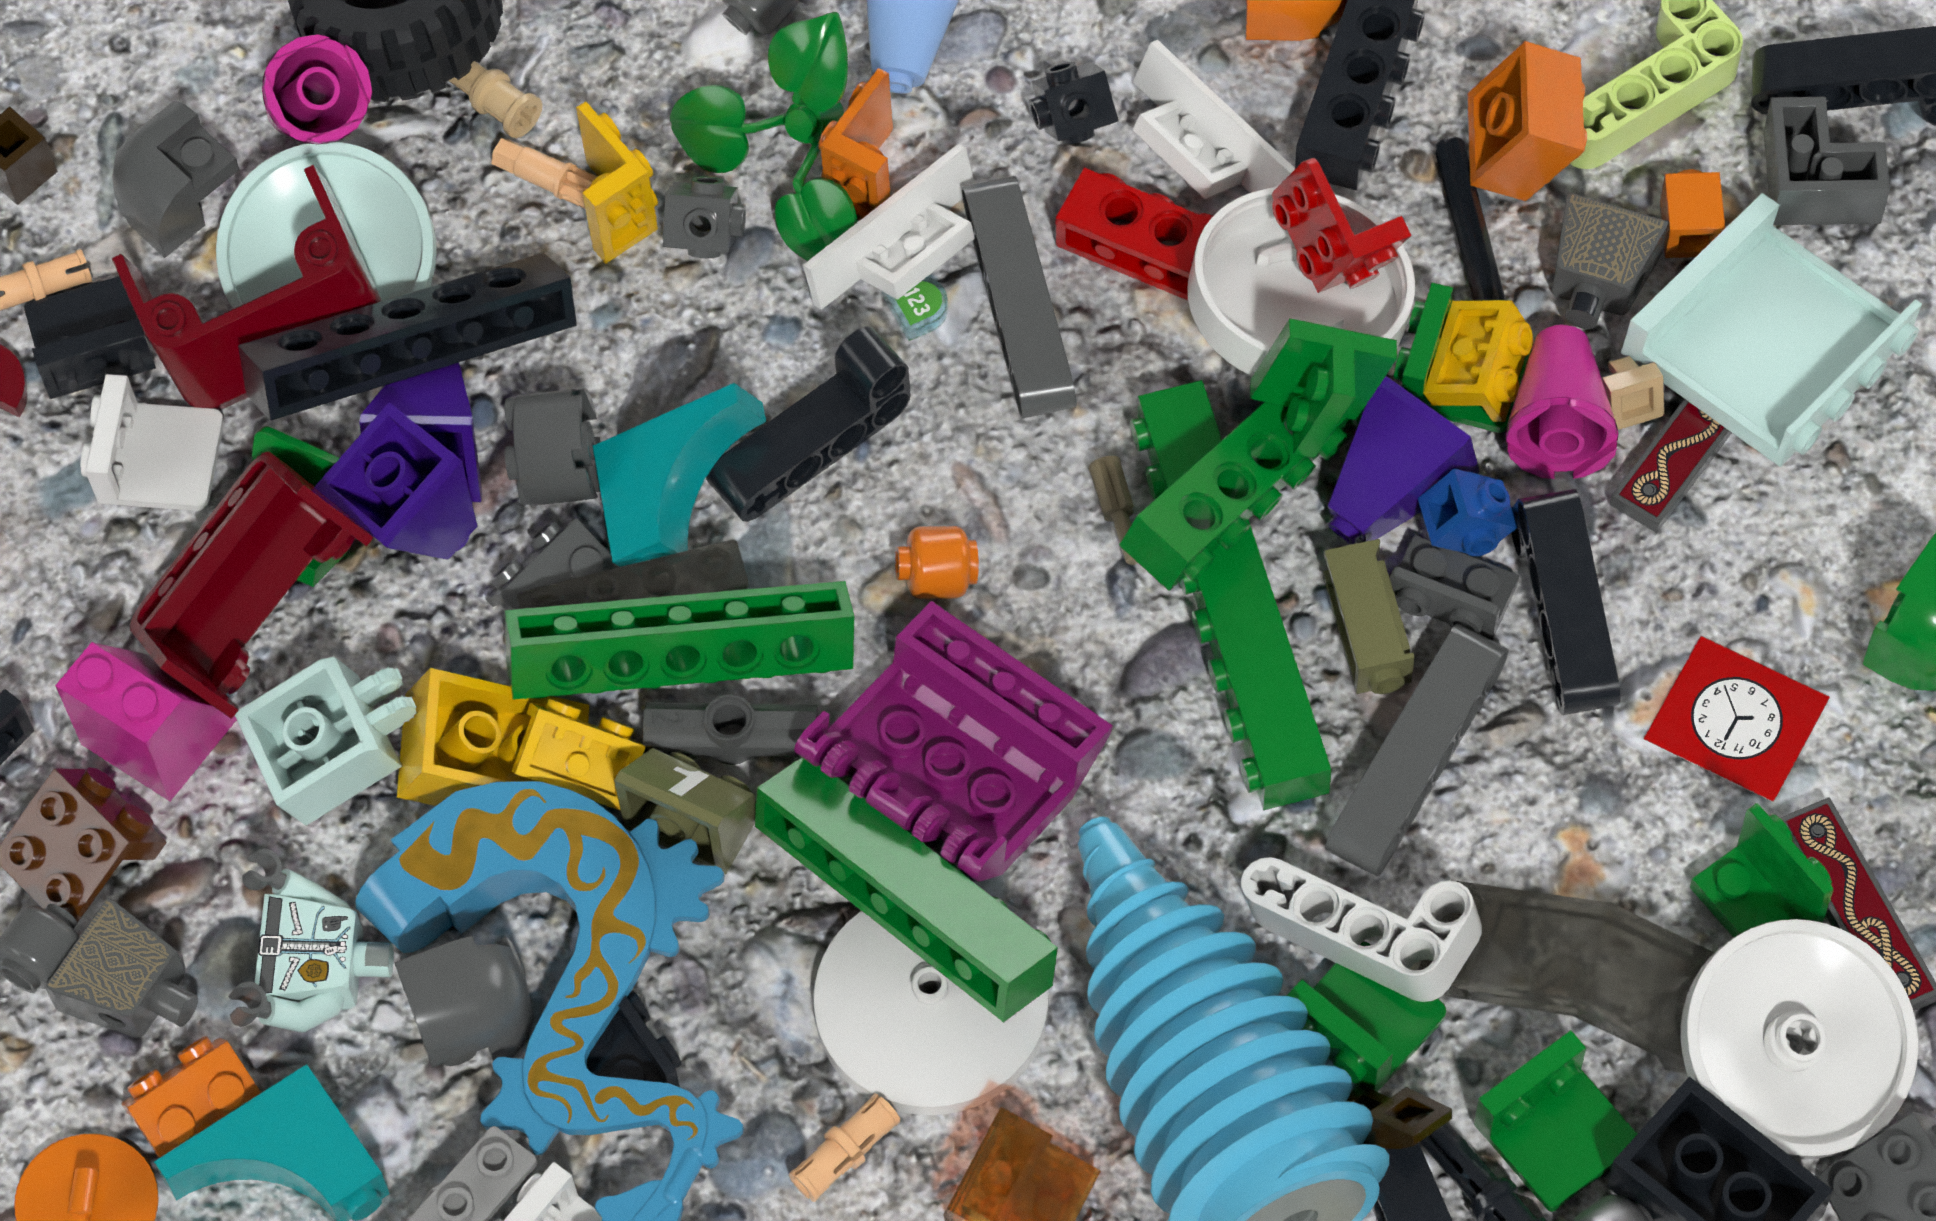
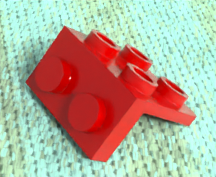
(1323, 238)

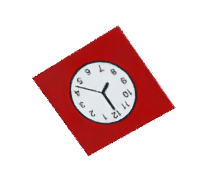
(1737, 718)

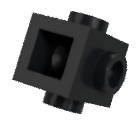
(1072, 102)

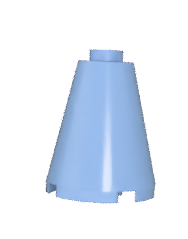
(906, 38)

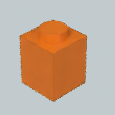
(1694, 211)

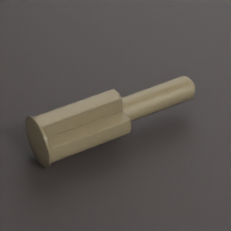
(1113, 495)

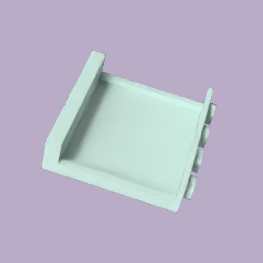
(1767, 335)

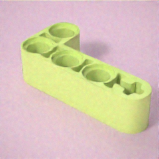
(1646, 87)

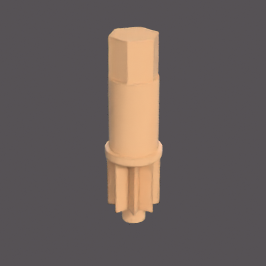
(560, 178)

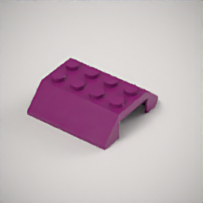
(960, 744)

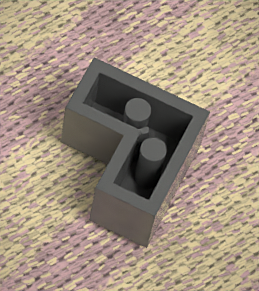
(1817, 178)

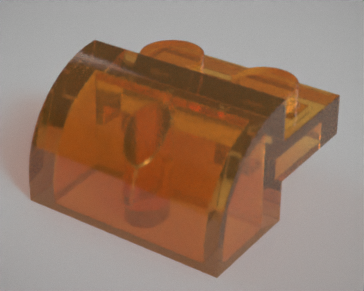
(1020, 1177)

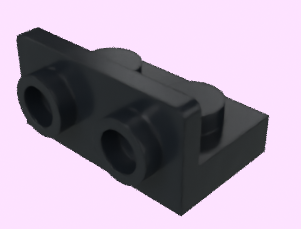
(631, 1050)

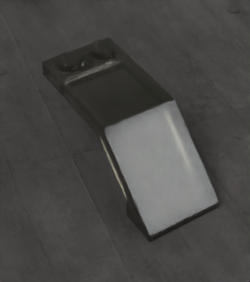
(1581, 963)

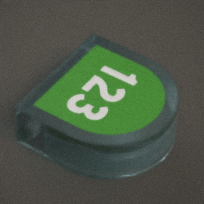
(920, 309)

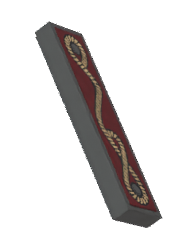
(1669, 466)
(1858, 899)

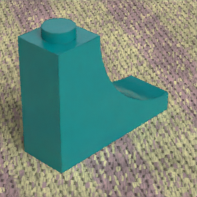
(659, 466)
(284, 1138)

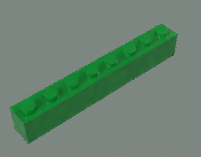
(1238, 619)

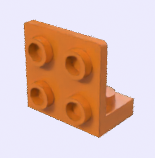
(853, 143)

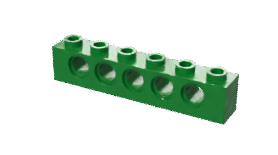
(1221, 493)
(679, 640)

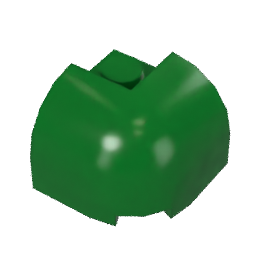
(1905, 642)

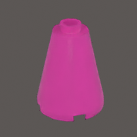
(316, 90)
(1561, 409)

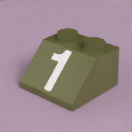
(687, 805)

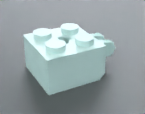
(323, 737)

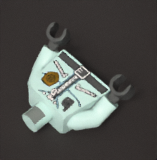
(306, 952)

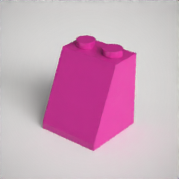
(140, 717)

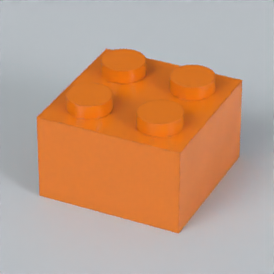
(1526, 121)

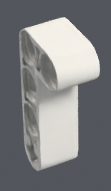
(1357, 919)

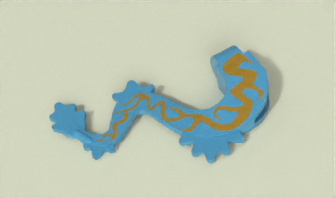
(627, 896)

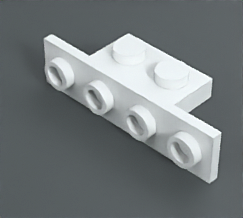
(1200, 132)
(899, 238)

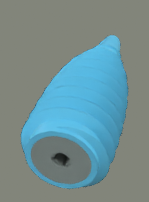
(1211, 1060)

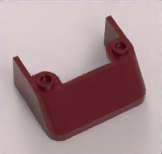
(206, 356)
(237, 575)

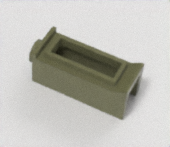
(1368, 618)

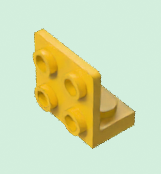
(621, 197)

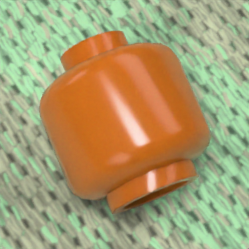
(937, 562)

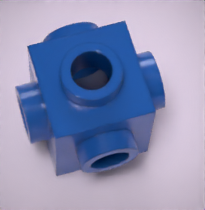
(1467, 513)

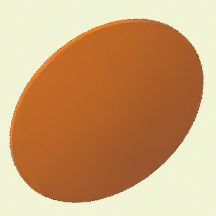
(87, 1181)

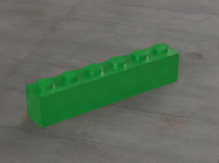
(907, 888)

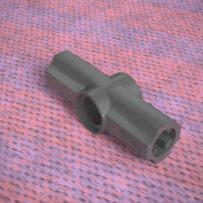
(696, 727)

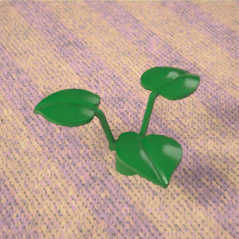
(813, 64)

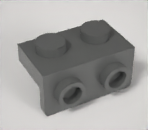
(558, 556)

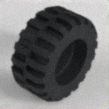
(407, 44)

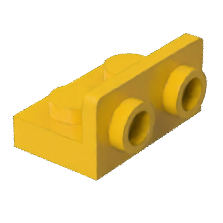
(1480, 357)
(574, 752)

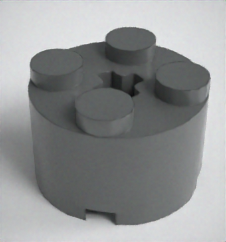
(552, 446)

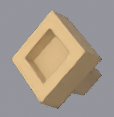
(1634, 392)

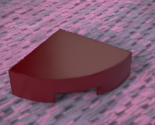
(12, 383)

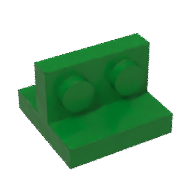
(1321, 378)

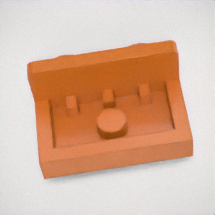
(190, 1095)

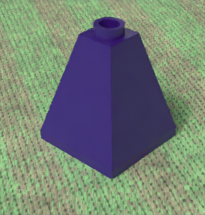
(441, 408)
(1392, 461)
(403, 488)

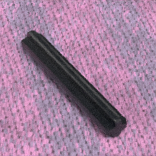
(1468, 221)

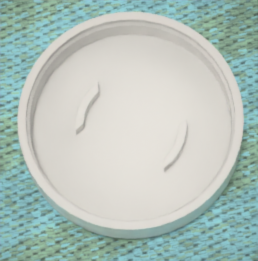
(1250, 284)

